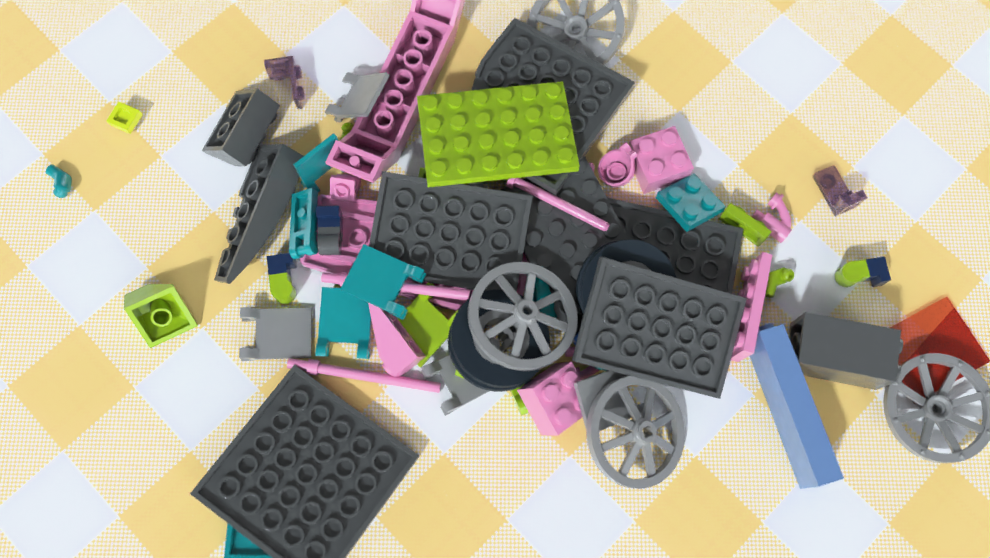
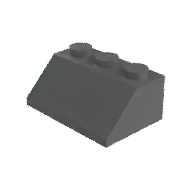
(242, 127)

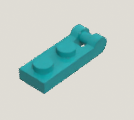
(303, 224)

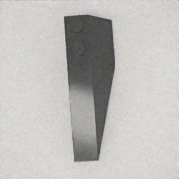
(264, 198)

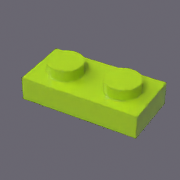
(753, 229)

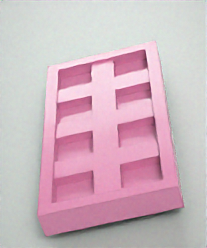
(754, 289)

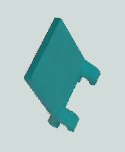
(313, 164)
(379, 279)
(343, 321)

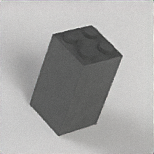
(846, 350)

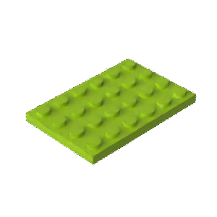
(496, 134)

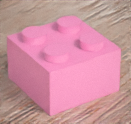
(660, 159)
(553, 398)

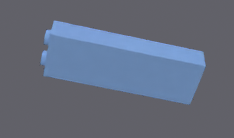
(794, 409)

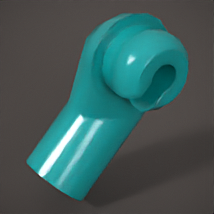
(62, 181)

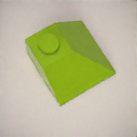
(158, 313)

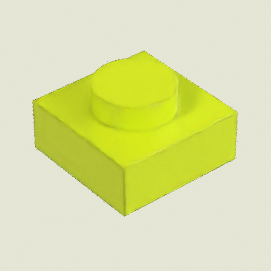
(124, 117)

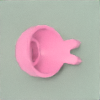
(617, 166)

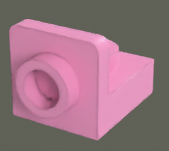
(344, 186)

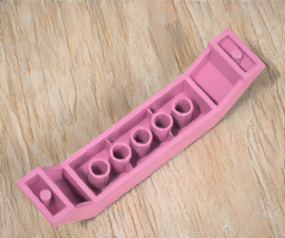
(413, 70)

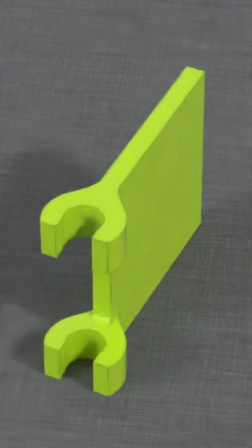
(426, 325)

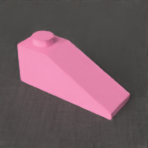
(394, 343)

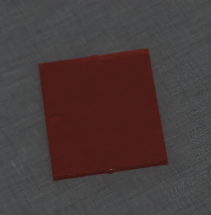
(937, 331)

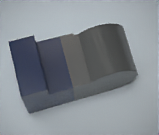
(329, 230)

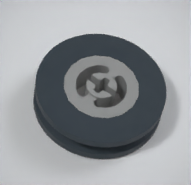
(626, 251)
(477, 366)

